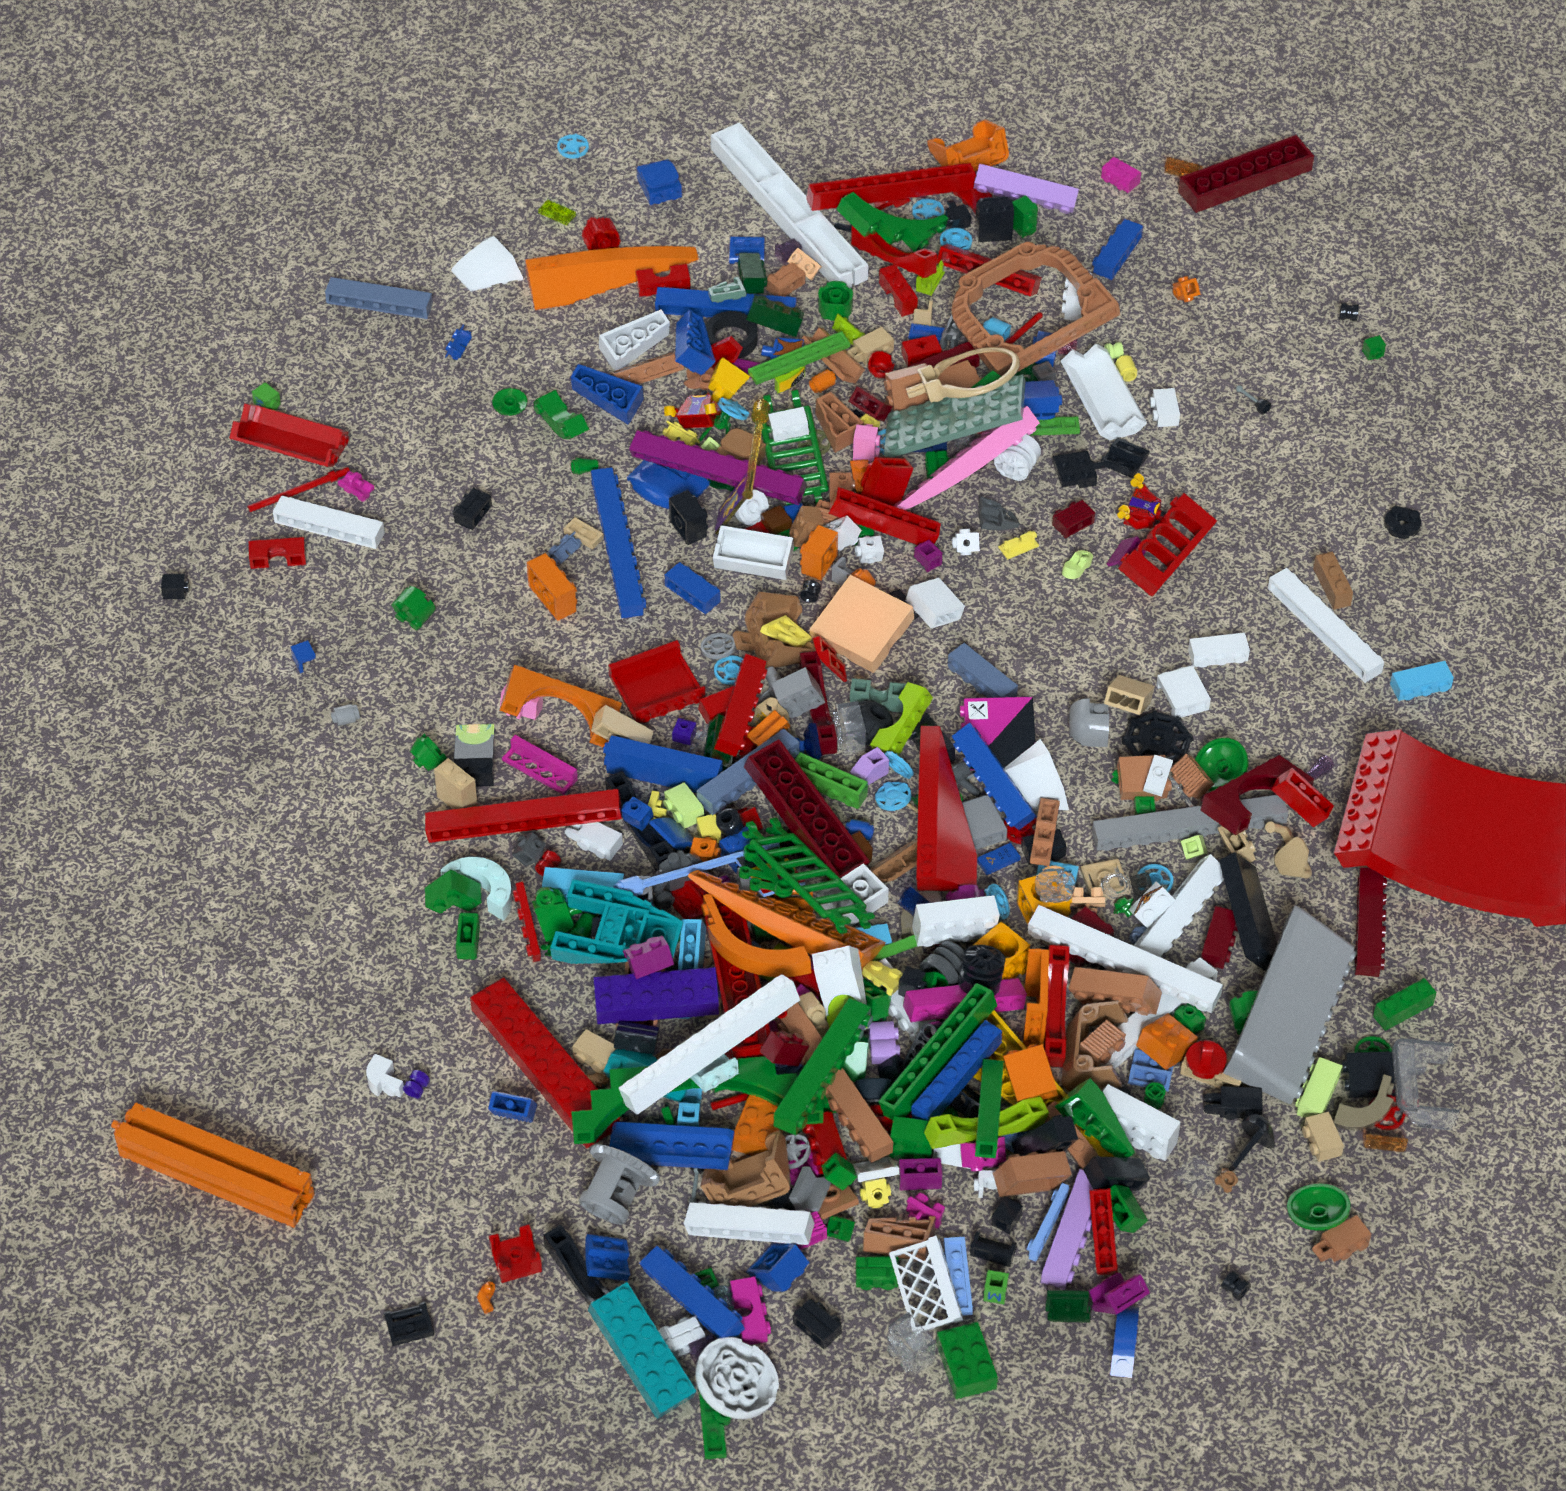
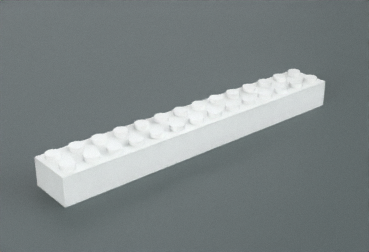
(788, 205)

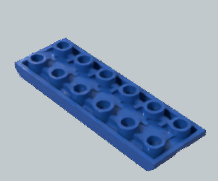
(674, 1144)

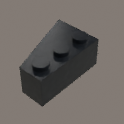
(1053, 1135)

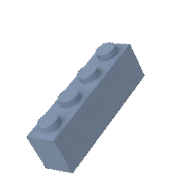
(980, 673)

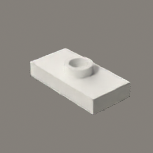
(1158, 775)

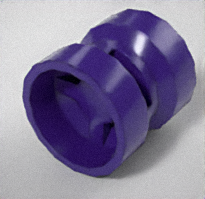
(416, 1084)

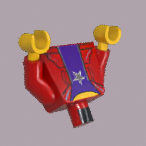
(696, 412)
(1143, 507)

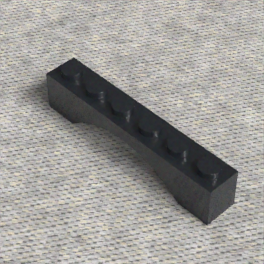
(649, 840)
(568, 1258)

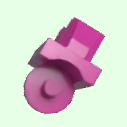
(356, 485)
(918, 1209)

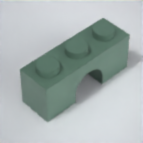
(862, 690)

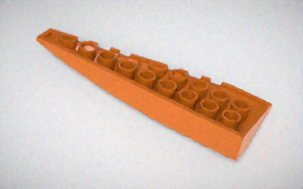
(786, 921)

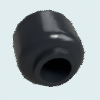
(729, 822)

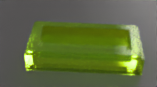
(557, 212)

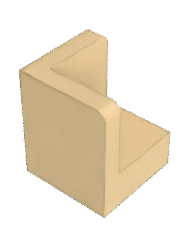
(923, 316)

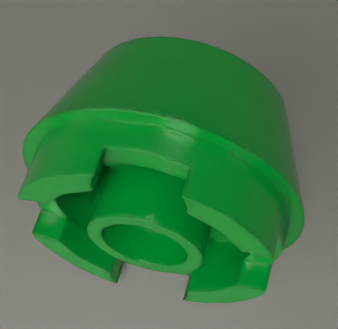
(427, 753)

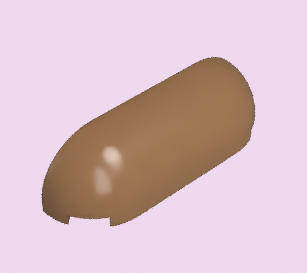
(896, 863)

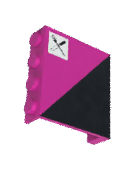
(1003, 723)

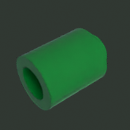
(583, 926)

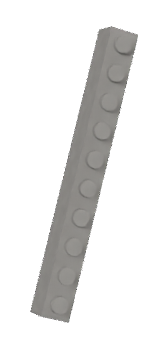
(1179, 824)

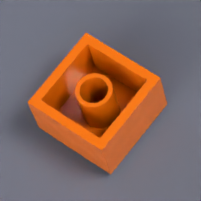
(819, 552)
(1166, 1041)

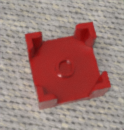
(515, 1256)

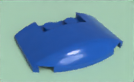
(659, 483)

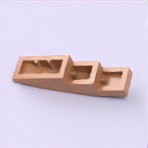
(1044, 832)

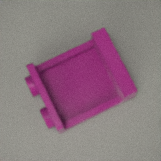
(1117, 1294)

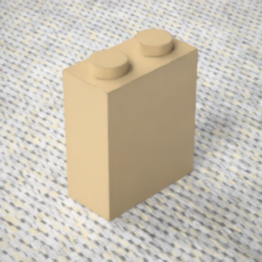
(1129, 694)
(455, 786)

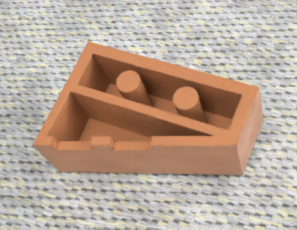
(889, 1235)

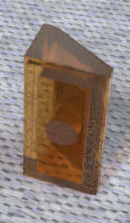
(1385, 1143)

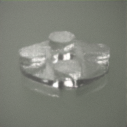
(1054, 894)

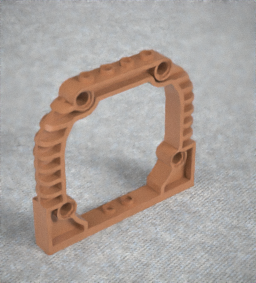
(1094, 299)

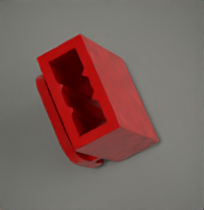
(886, 479)

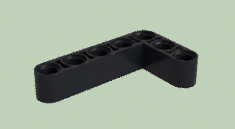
(971, 1103)

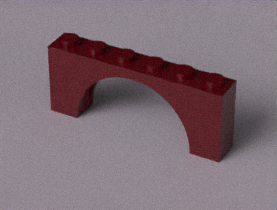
(1224, 802)

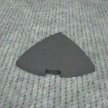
(994, 516)

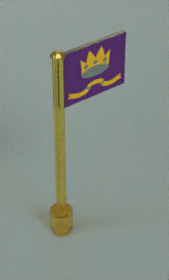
(745, 487)

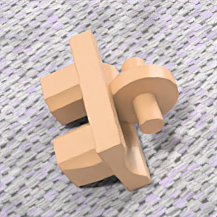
(805, 262)
(1095, 900)

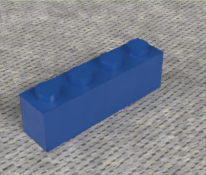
(1117, 249)

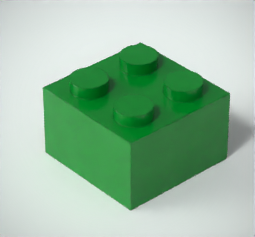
(909, 1139)

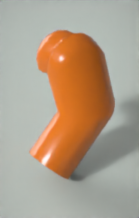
(485, 1295)

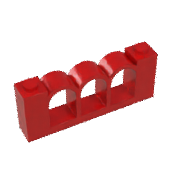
(1141, 570)

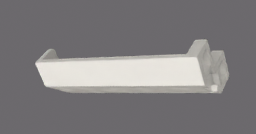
(1104, 393)

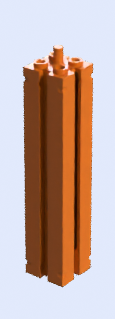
(214, 1164)

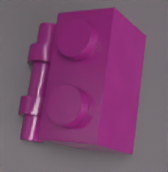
(648, 956)

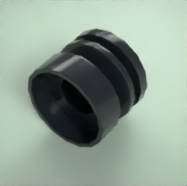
(983, 966)

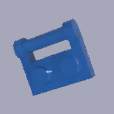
(746, 245)

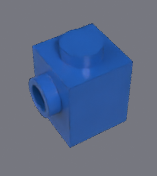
(637, 813)

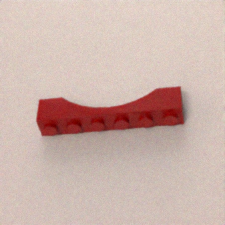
(920, 262)
(1055, 1023)

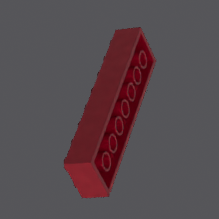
(1246, 173)
(804, 808)

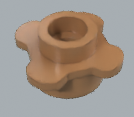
(1230, 1176)

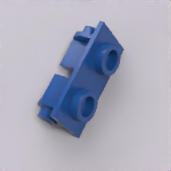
(454, 348)

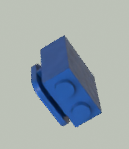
(659, 181)
(1042, 398)

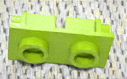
(849, 330)

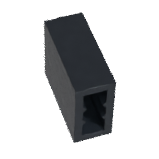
(1365, 1073)

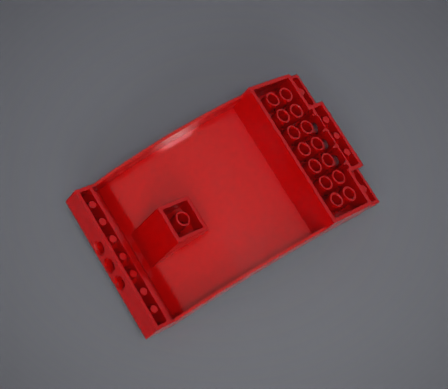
(1457, 830)

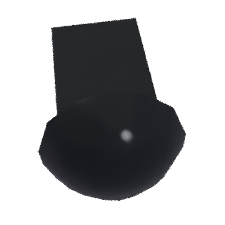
(1259, 1131)

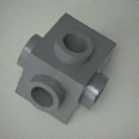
(528, 849)

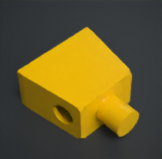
(726, 380)

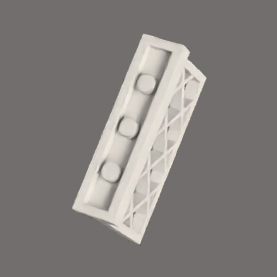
(942, 1275)

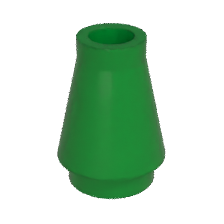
(582, 465)

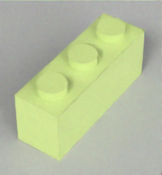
(1319, 1088)

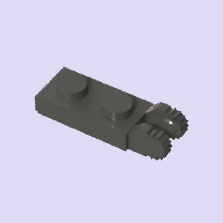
(950, 333)

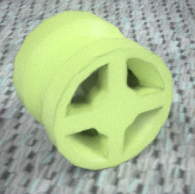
(1115, 350)

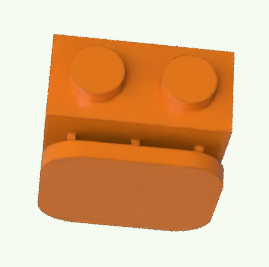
(1030, 1073)

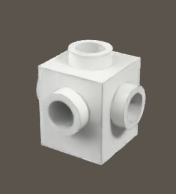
(972, 541)
(869, 549)

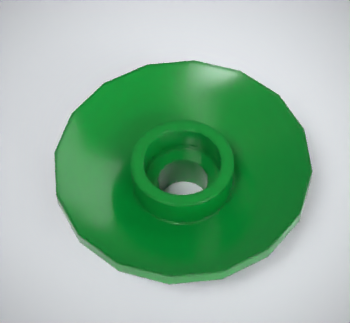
(509, 401)

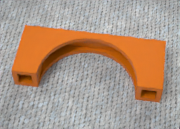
(527, 685)

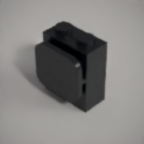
(994, 219)

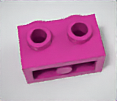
(977, 1163)

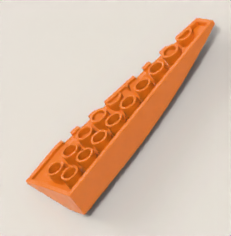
(578, 275)

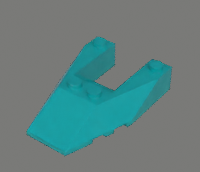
(623, 923)

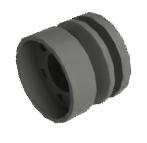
(946, 961)

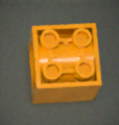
(1029, 900)
(1010, 945)

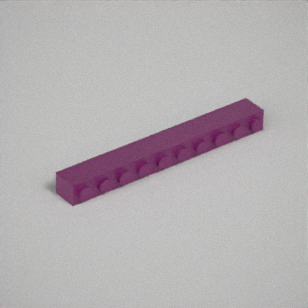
(715, 466)

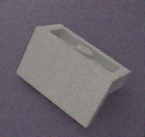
(809, 1191)

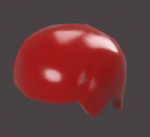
(880, 361)

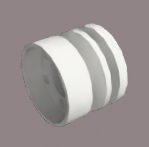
(1018, 460)

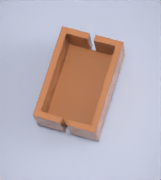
(1032, 1173)

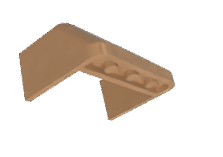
(1079, 1067)

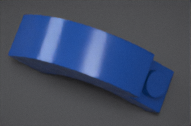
(1125, 1342)

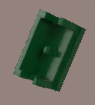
(1069, 1306)

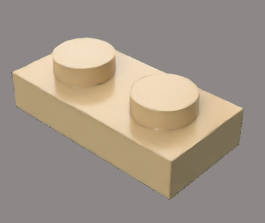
(588, 535)

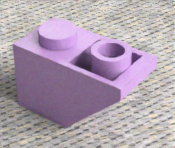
(871, 766)

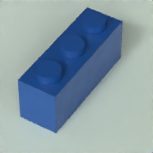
(692, 588)

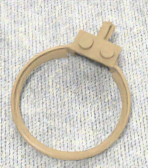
(936, 391)

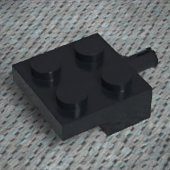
(1077, 469)

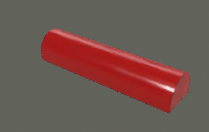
(1103, 1232)

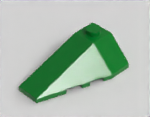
(1094, 1115)

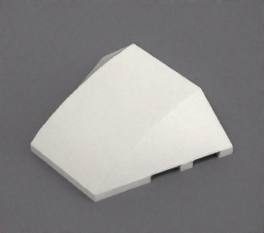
(486, 266)
(1037, 777)

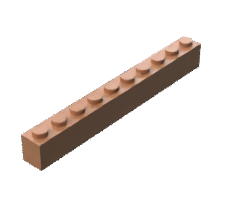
(842, 1094)

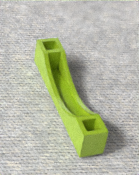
(952, 1130)

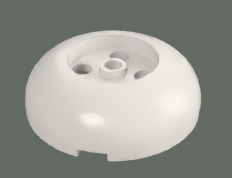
(729, 1366)

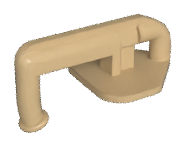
(1293, 856)

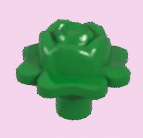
(1123, 905)

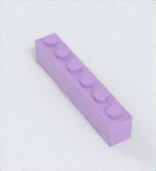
(1016, 185)
(1069, 1236)

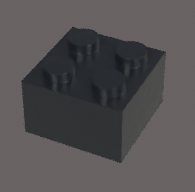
(688, 517)

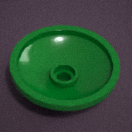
(1218, 756)
(1318, 1207)

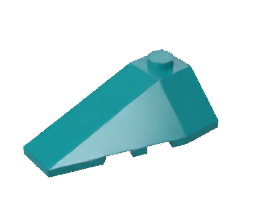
(631, 1059)

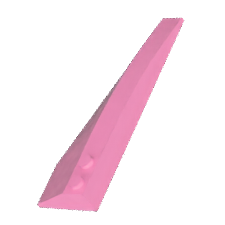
(972, 458)

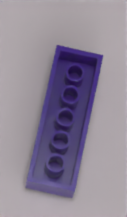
(656, 996)

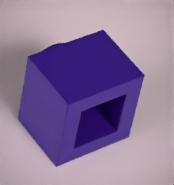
(684, 731)

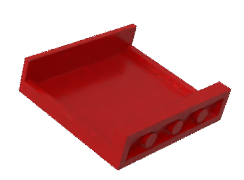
(655, 682)

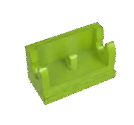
(929, 284)

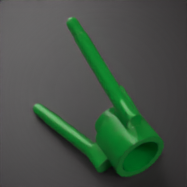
(721, 422)

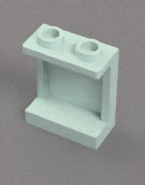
(716, 1073)

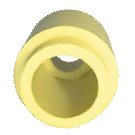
(1126, 368)

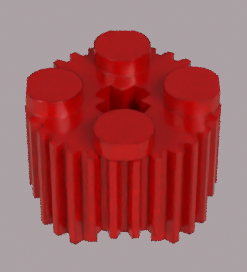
(600, 234)

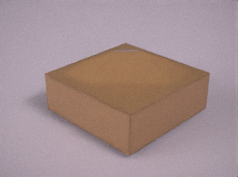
(743, 641)

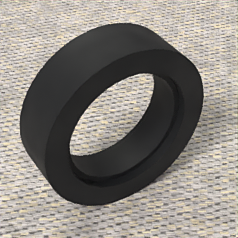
(734, 319)

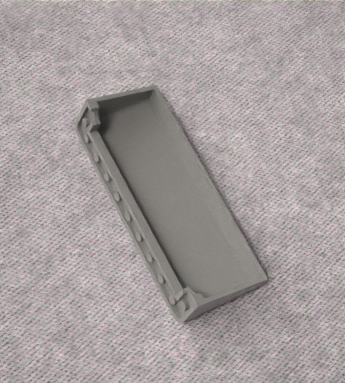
(1291, 1007)

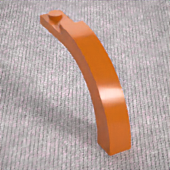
(750, 958)

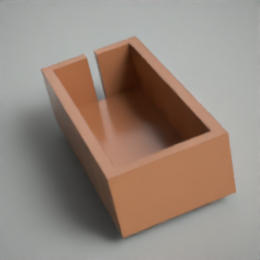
(1133, 991)

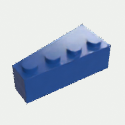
(693, 343)
(608, 392)

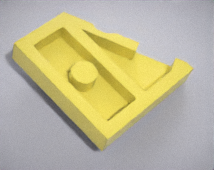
(787, 631)
(883, 976)

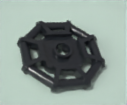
(1157, 728)

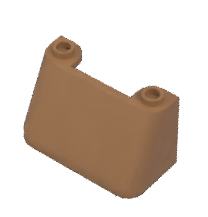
(765, 609)
(752, 1178)

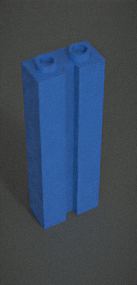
(659, 764)

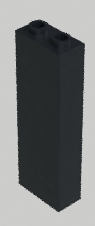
(1249, 909)

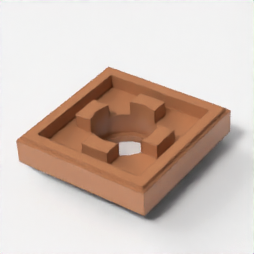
(837, 1203)

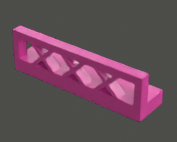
(543, 759)

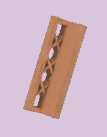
(841, 362)
(649, 369)

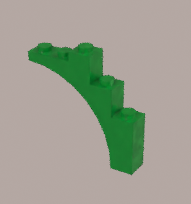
(891, 228)

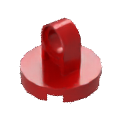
(1206, 1059)

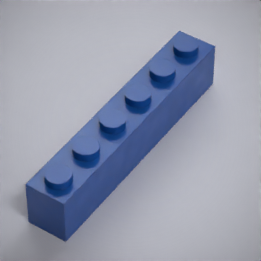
(994, 777)
(957, 1072)
(691, 1295)

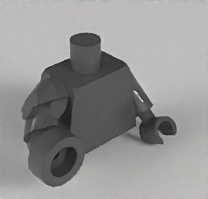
(675, 861)

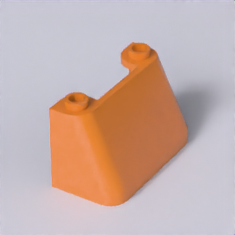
(985, 147)

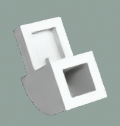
(380, 1077)

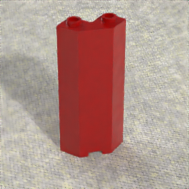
(289, 435)

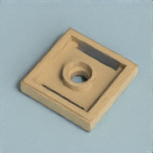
(1097, 871)

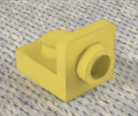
(656, 805)

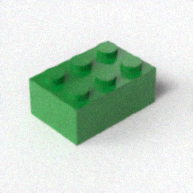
(966, 1360)

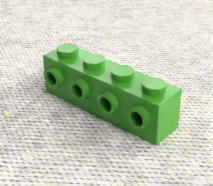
(833, 781)

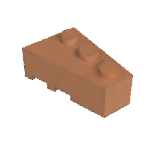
(836, 421)

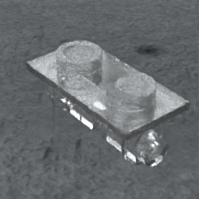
(698, 747)

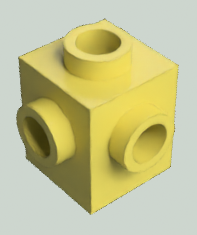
(875, 1192)

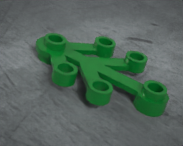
(780, 887)

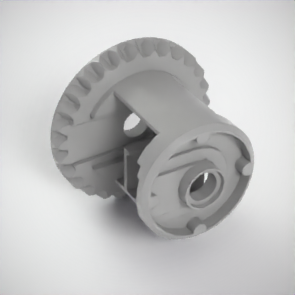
(615, 1183)

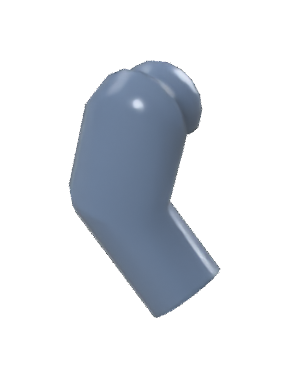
(1136, 933)

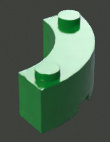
(556, 416)

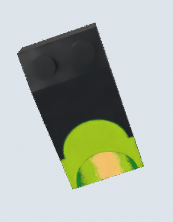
(476, 752)

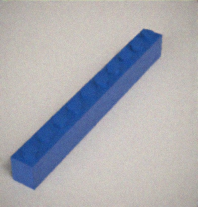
(617, 543)

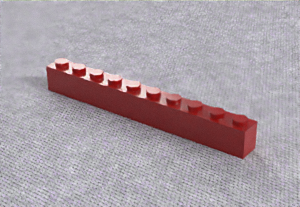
(893, 186)
(523, 815)

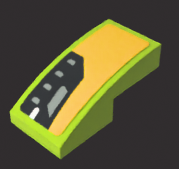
(788, 380)

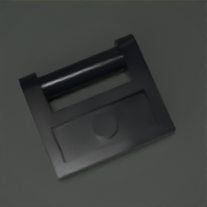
(411, 1328)

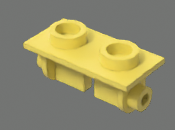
(676, 431)
(1019, 545)

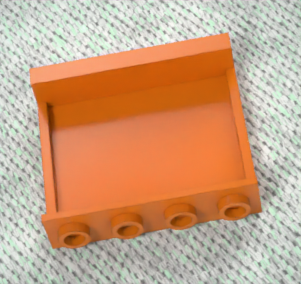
(1036, 986)

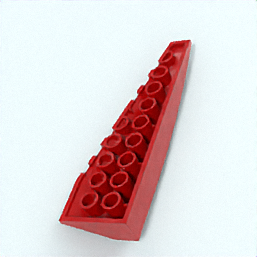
(943, 835)

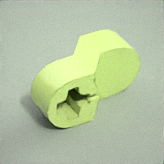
(1077, 564)

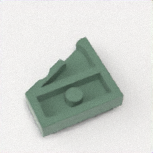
(727, 291)

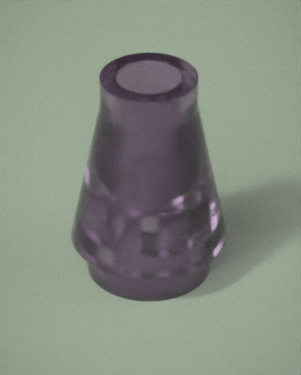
(1321, 767)

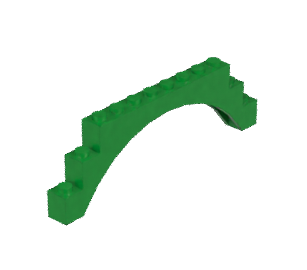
(755, 1077)

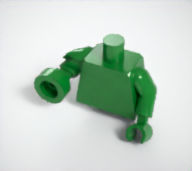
(553, 914)

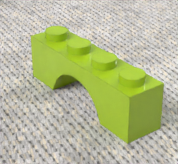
(915, 702)

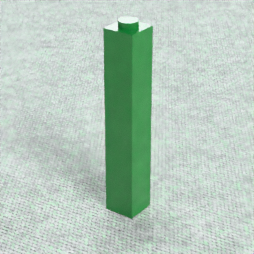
(989, 1109)

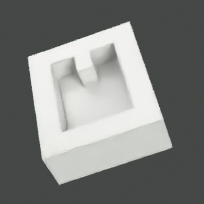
(984, 1179)

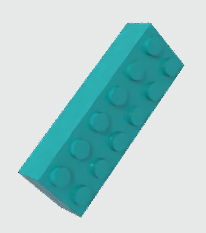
(641, 1350)

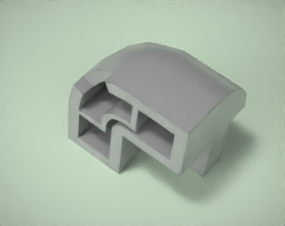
(1089, 723)

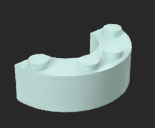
(491, 877)

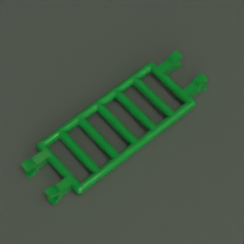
(815, 448)
(834, 914)

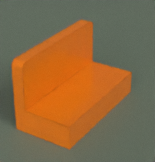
(767, 728)

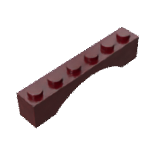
(821, 714)

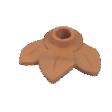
(698, 381)

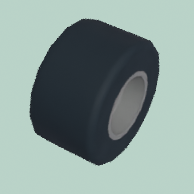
(873, 1088)

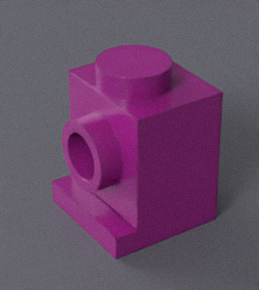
(928, 555)

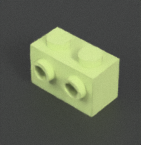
(683, 805)

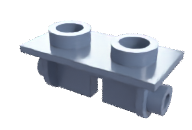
(568, 544)

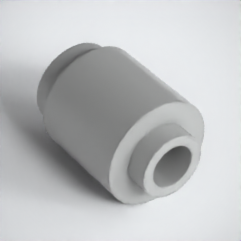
(345, 714)

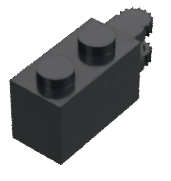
(1234, 1102)

